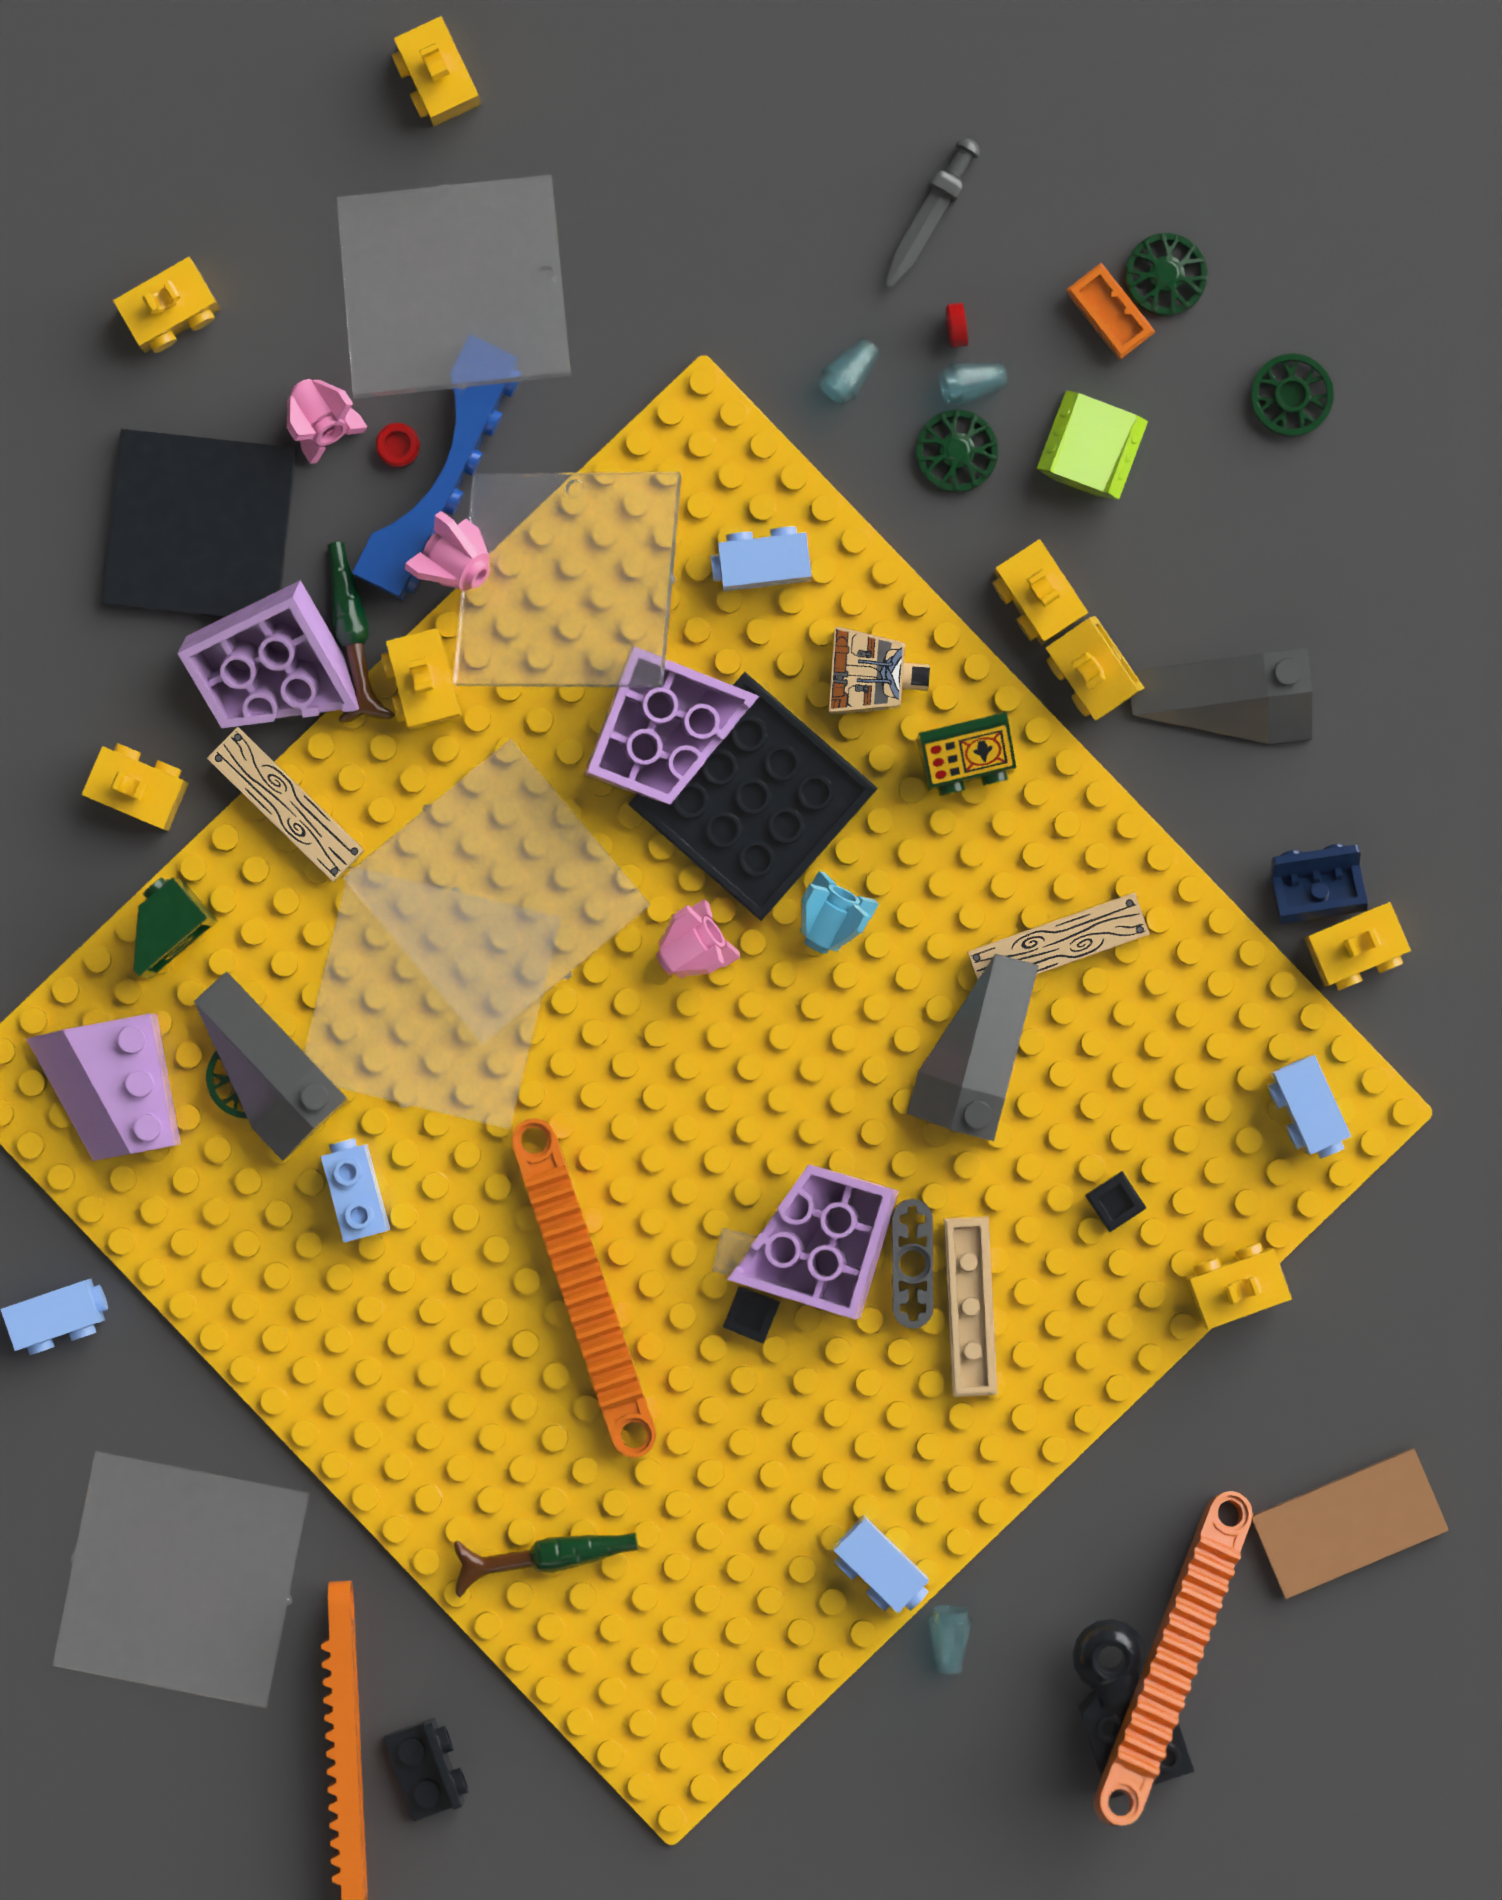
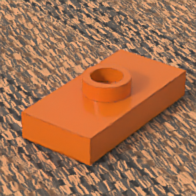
(1110, 311)

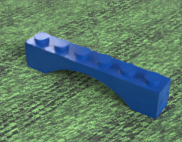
(392, 546)

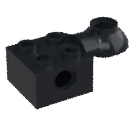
(1113, 1690)

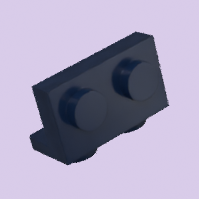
(1318, 883)

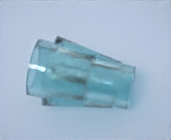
(848, 372)
(971, 381)
(949, 1637)

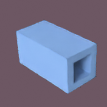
(762, 561)
(1310, 1106)
(355, 1190)
(53, 1314)
(882, 1565)

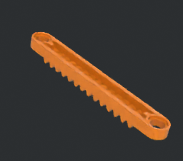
(584, 1287)
(1173, 1659)
(347, 1744)

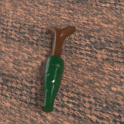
(352, 632)
(545, 1556)

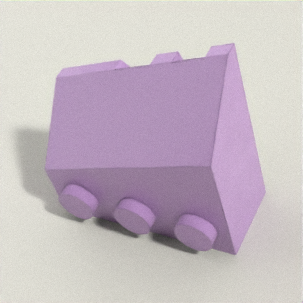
(269, 662)
(664, 734)
(112, 1084)
(822, 1242)

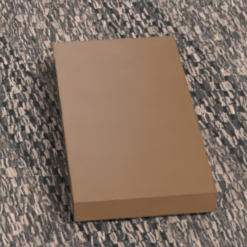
(1349, 1523)

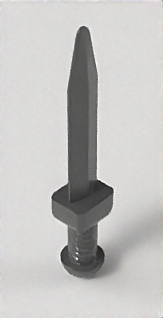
(945, 187)

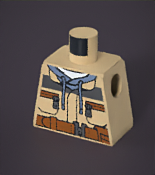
(871, 673)

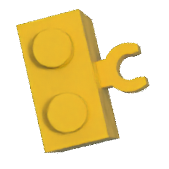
(436, 71)
(167, 306)
(1039, 593)
(1093, 669)
(422, 679)
(136, 787)
(1358, 945)
(1238, 1286)

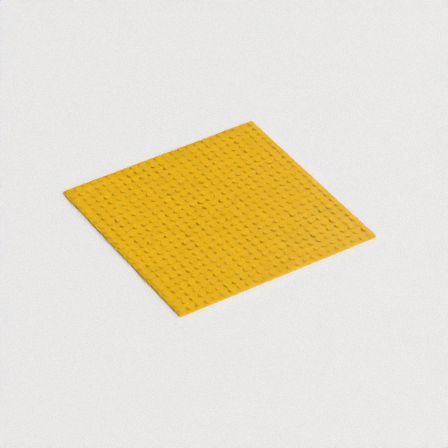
(439, 1356)

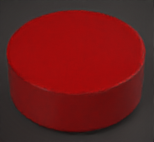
(956, 325)
(398, 445)

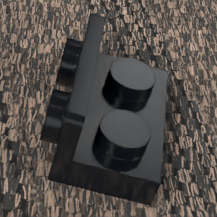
(425, 1768)

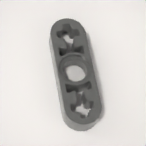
(902, 1296)

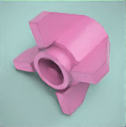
(320, 416)
(452, 555)
(694, 943)

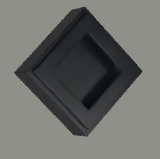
(1115, 1201)
(751, 1314)

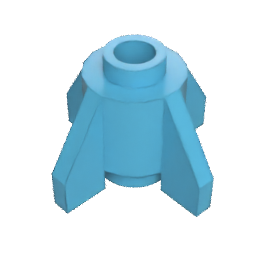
(833, 914)

